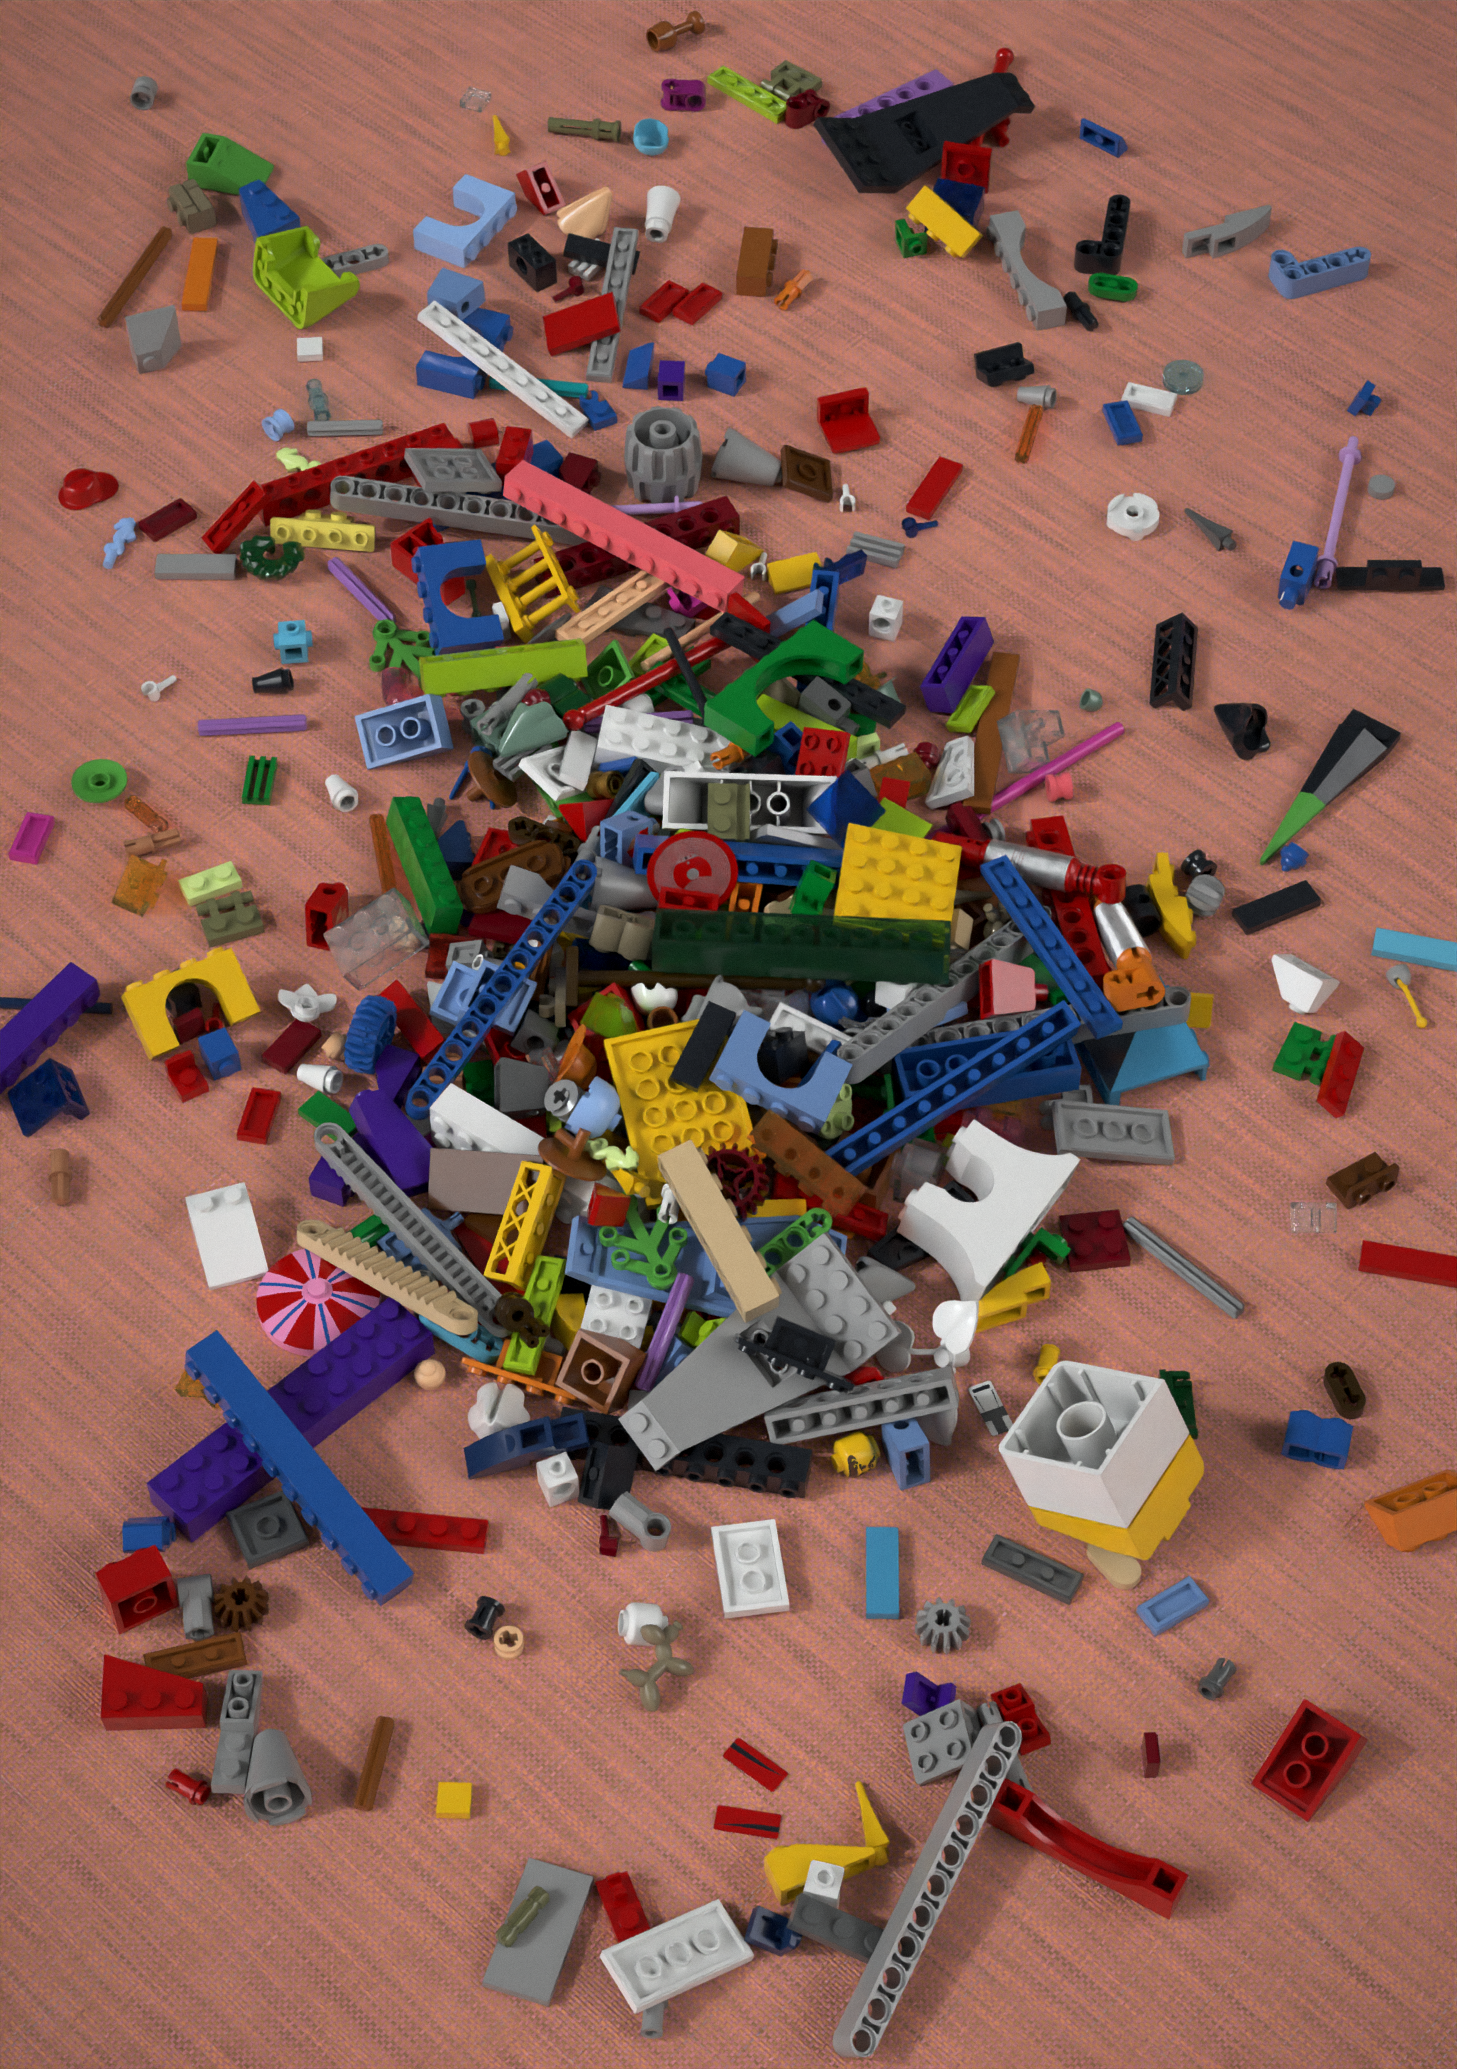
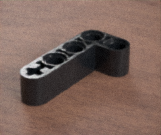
(1107, 254)

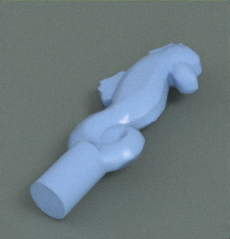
(124, 534)

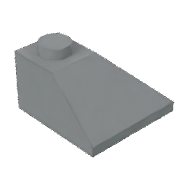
(153, 338)

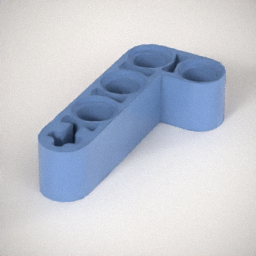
(1317, 274)

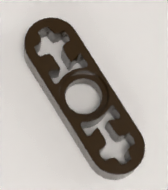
(525, 830)

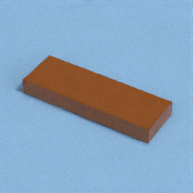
(200, 1656)

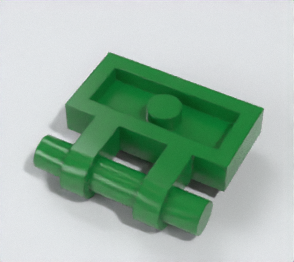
(1297, 1051)

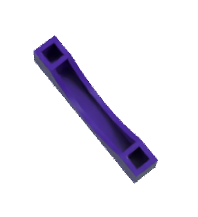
(396, 1075)

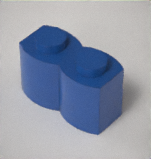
(1317, 1439)
(147, 1531)

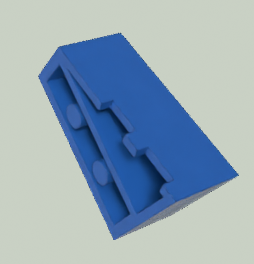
(265, 210)

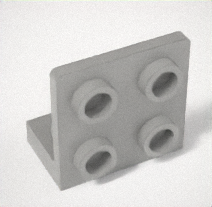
(941, 1740)

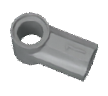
(639, 1519)
(196, 1599)

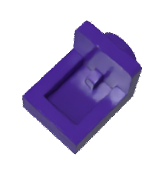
(925, 1696)

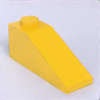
(789, 1865)

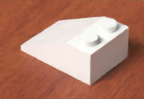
(226, 1236)

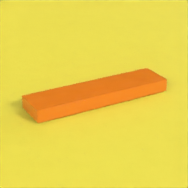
(200, 274)

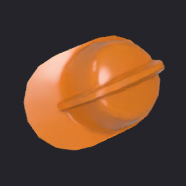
(578, 1062)

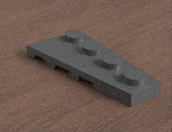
(647, 619)

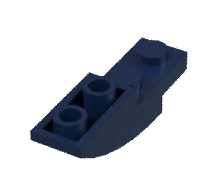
(525, 1442)

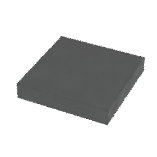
(267, 1529)

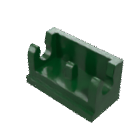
(1182, 1395)

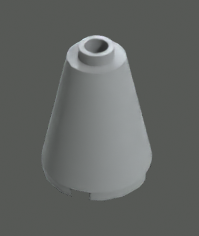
(745, 461)
(620, 888)
(275, 1781)

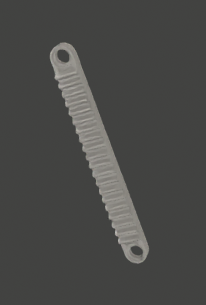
(409, 1224)

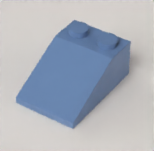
(404, 731)

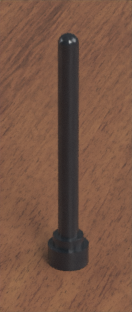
(686, 670)

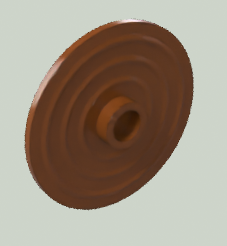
(490, 781)
(568, 1157)

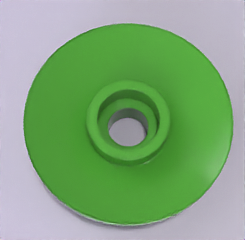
(99, 781)

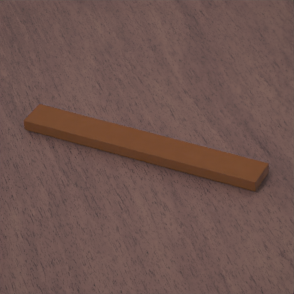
(988, 743)

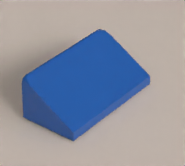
(1102, 138)
(639, 367)

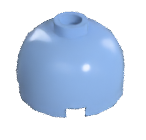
(596, 1110)

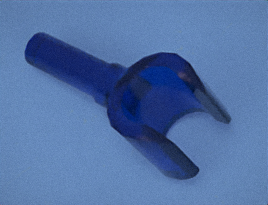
(911, 527)

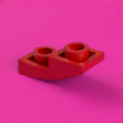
(1019, 1708)

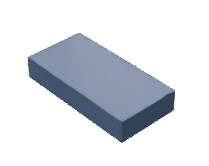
(1172, 1606)

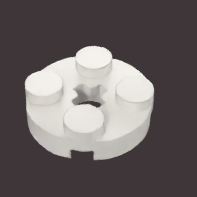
(1133, 527)

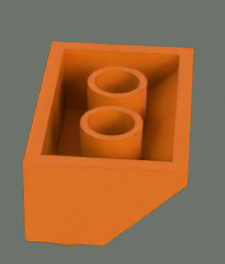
(1417, 1511)

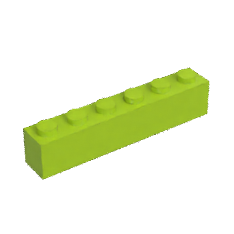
(502, 667)

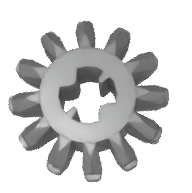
(942, 1636)

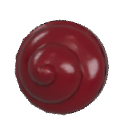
(536, 696)
(928, 753)

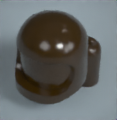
(517, 1315)

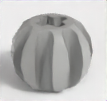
(1205, 895)

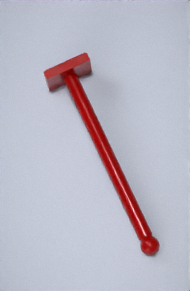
(972, 162)
(737, 606)

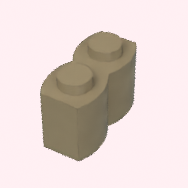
(622, 933)

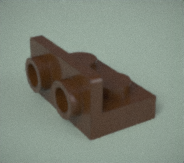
(1363, 1180)

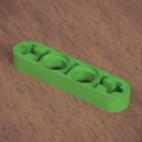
(785, 1251)

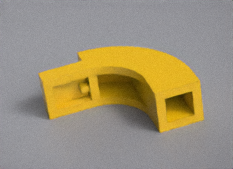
(569, 1317)

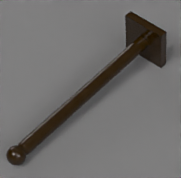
(628, 978)

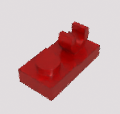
(622, 1906)

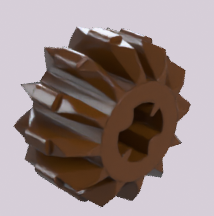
(246, 1593)

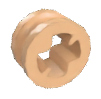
(502, 1649)

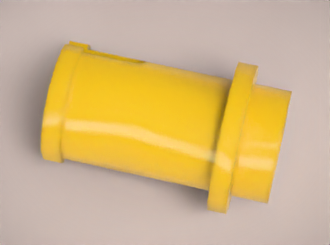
(1048, 1358)

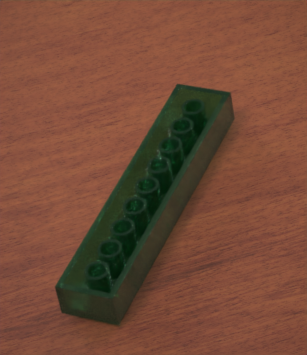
(801, 946)

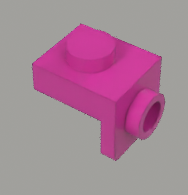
(685, 603)

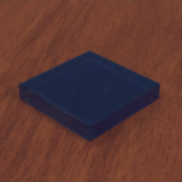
(845, 803)

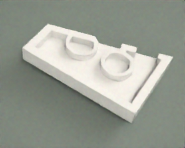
(953, 775)

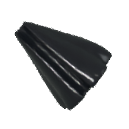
(1244, 727)

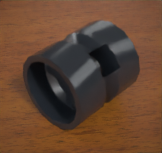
(1142, 910)

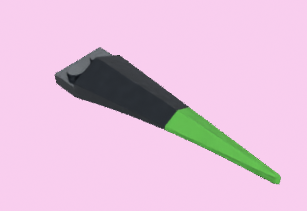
(1350, 754)

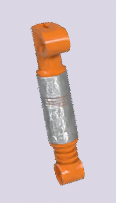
(1135, 979)

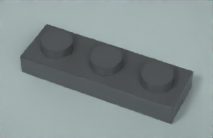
(834, 1928)

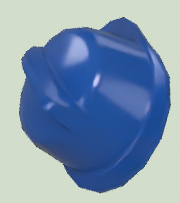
(835, 1002)

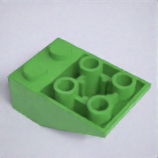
(225, 165)

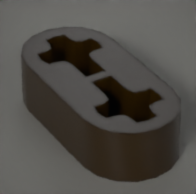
(1349, 1387)

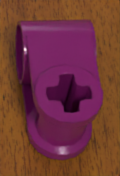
(686, 95)

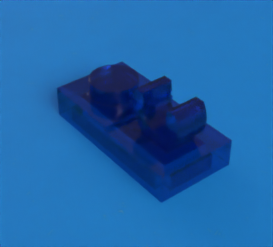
(849, 566)

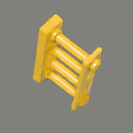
(508, 587)

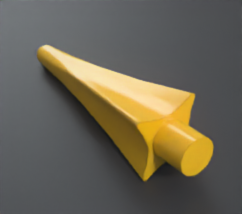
(500, 138)
(631, 1181)
(873, 1832)

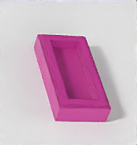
(31, 838)

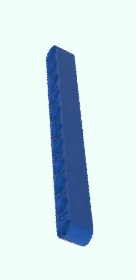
(507, 976)

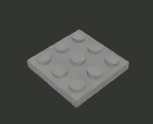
(452, 470)

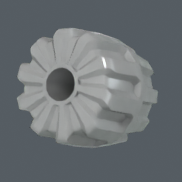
(663, 455)

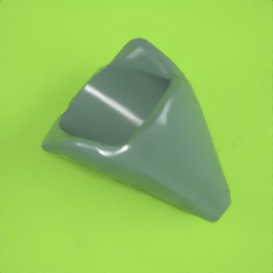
(531, 728)

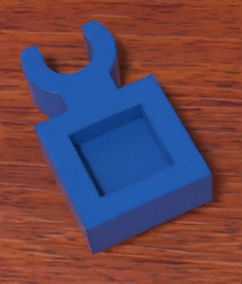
(599, 413)

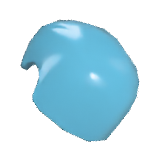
(650, 137)

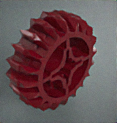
(747, 1171)

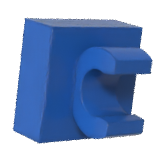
(1364, 400)

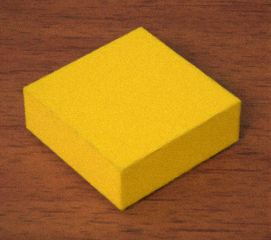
(454, 1800)

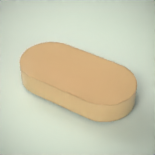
(1119, 1569)

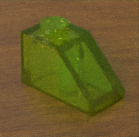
(609, 1016)

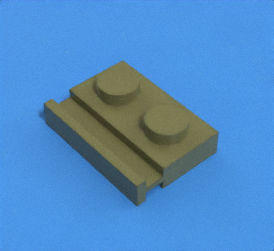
(729, 811)

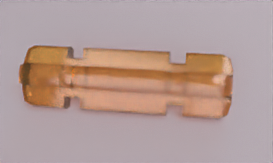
(146, 814)

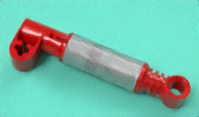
(1044, 867)

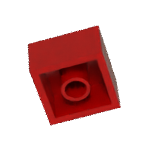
(137, 1588)

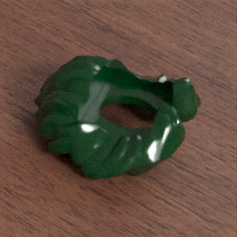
(266, 569)

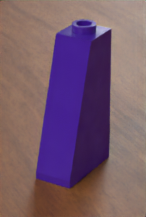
(392, 1141)

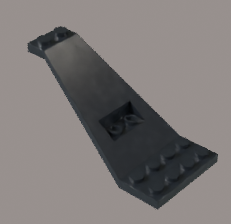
(907, 139)

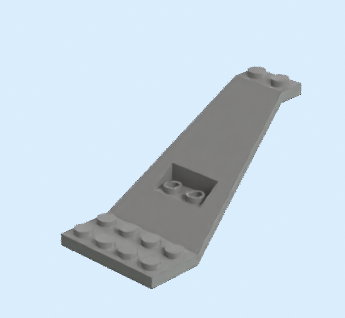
(726, 1387)

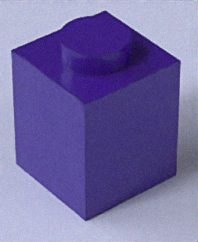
(671, 380)

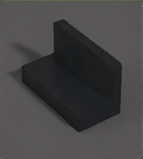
(606, 1474)

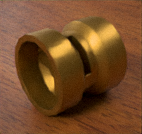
(604, 784)

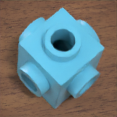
(293, 636)

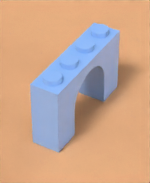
(462, 243)

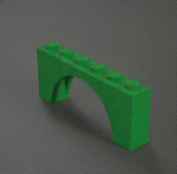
(808, 652)

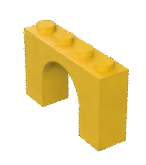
(217, 972)

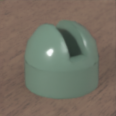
(1091, 700)

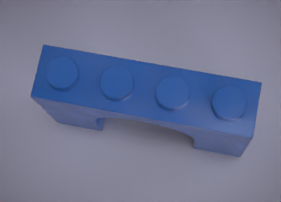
(459, 374)
(449, 631)

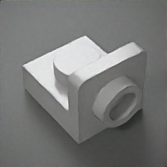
(466, 952)

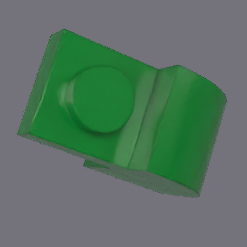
(813, 889)

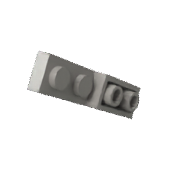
(1235, 232)
(238, 1729)

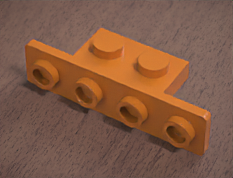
(543, 1380)

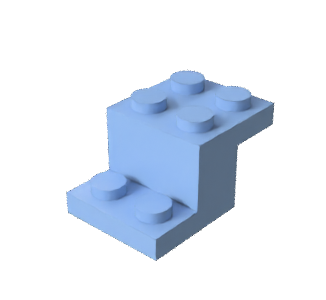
(463, 987)

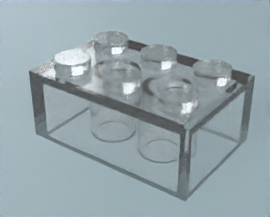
(376, 939)

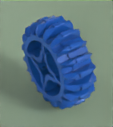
(369, 1033)

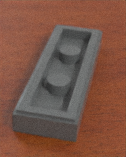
(1032, 1569)

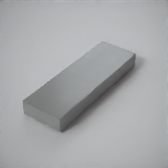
(196, 566)

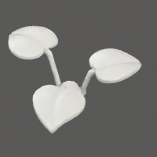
(956, 1325)

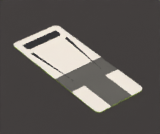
(990, 1408)

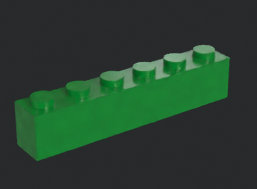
(424, 865)

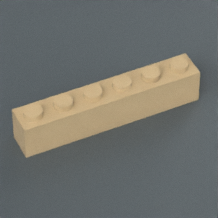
(719, 1231)

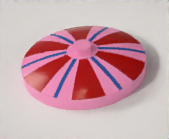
(310, 1302)

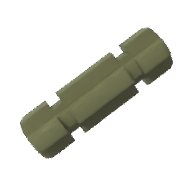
(522, 1916)

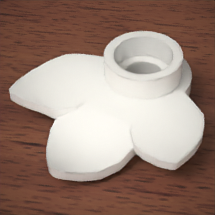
(305, 1003)

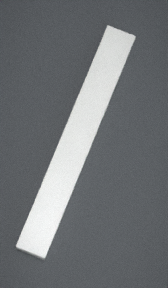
(503, 369)

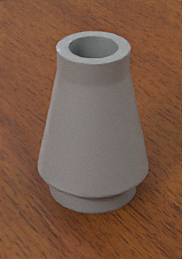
(1038, 395)

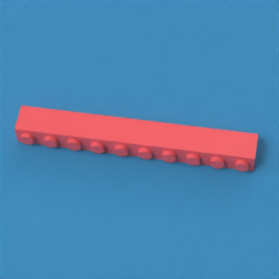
(622, 535)

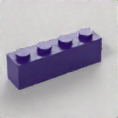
(957, 664)

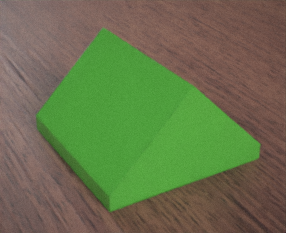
(607, 671)

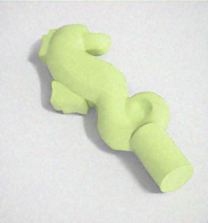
(293, 461)
(615, 1157)

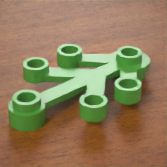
(386, 634)
(646, 1246)

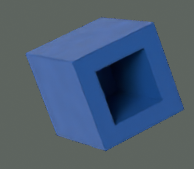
(726, 374)
(219, 1054)

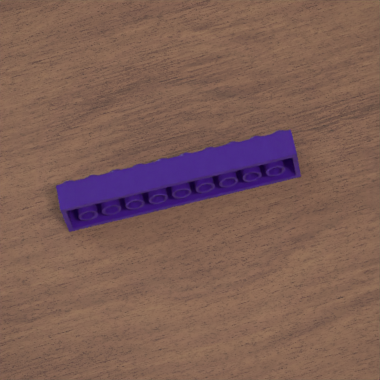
(317, 1400)

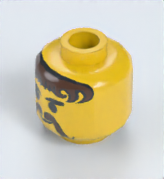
(855, 1454)

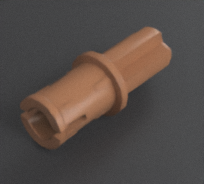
(152, 842)
(60, 1176)

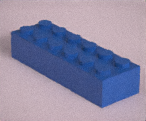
(925, 1064)

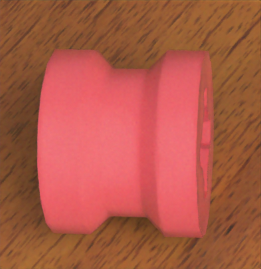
(1058, 787)

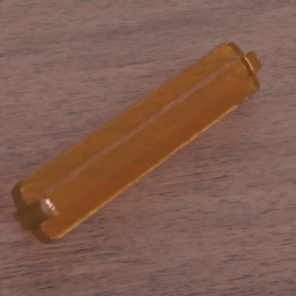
(1028, 433)

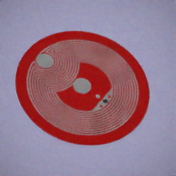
(693, 863)

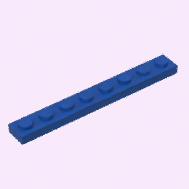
(1051, 947)

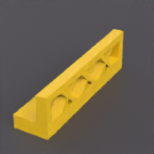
(536, 1221)

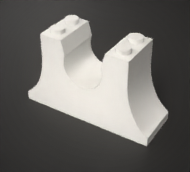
(773, 799)
(981, 1236)

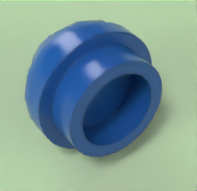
(1293, 857)

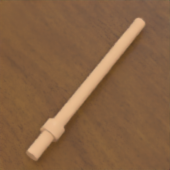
(690, 637)

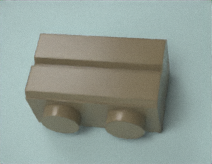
(191, 206)

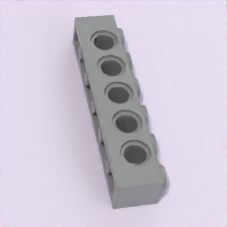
(863, 1406)

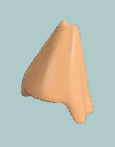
(587, 215)

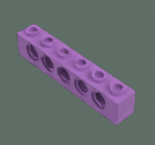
(918, 87)

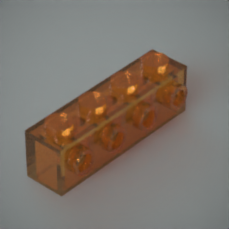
(807, 1163)

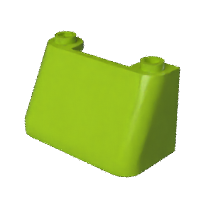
(296, 277)

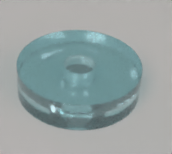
(1183, 377)

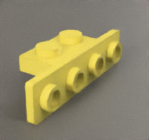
(324, 531)

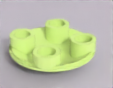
(840, 1116)

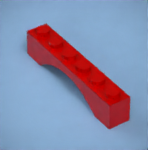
(1132, 1875)

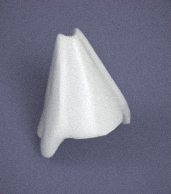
(497, 1409)

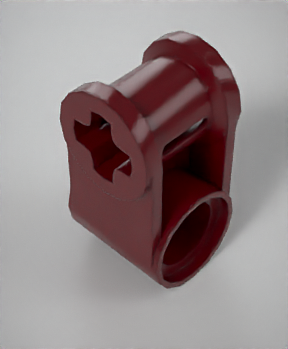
(805, 109)

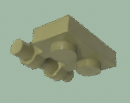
(791, 77)
(231, 925)

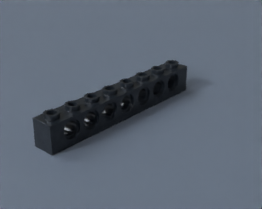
(729, 1449)

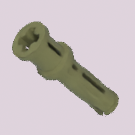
(597, 128)

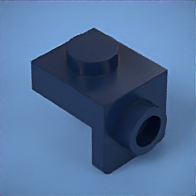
(770, 1932)

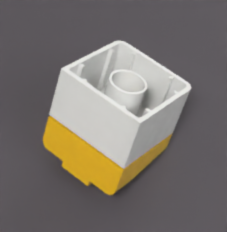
(1104, 1458)

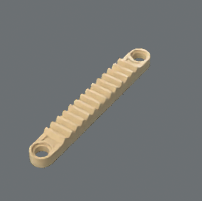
(388, 1276)

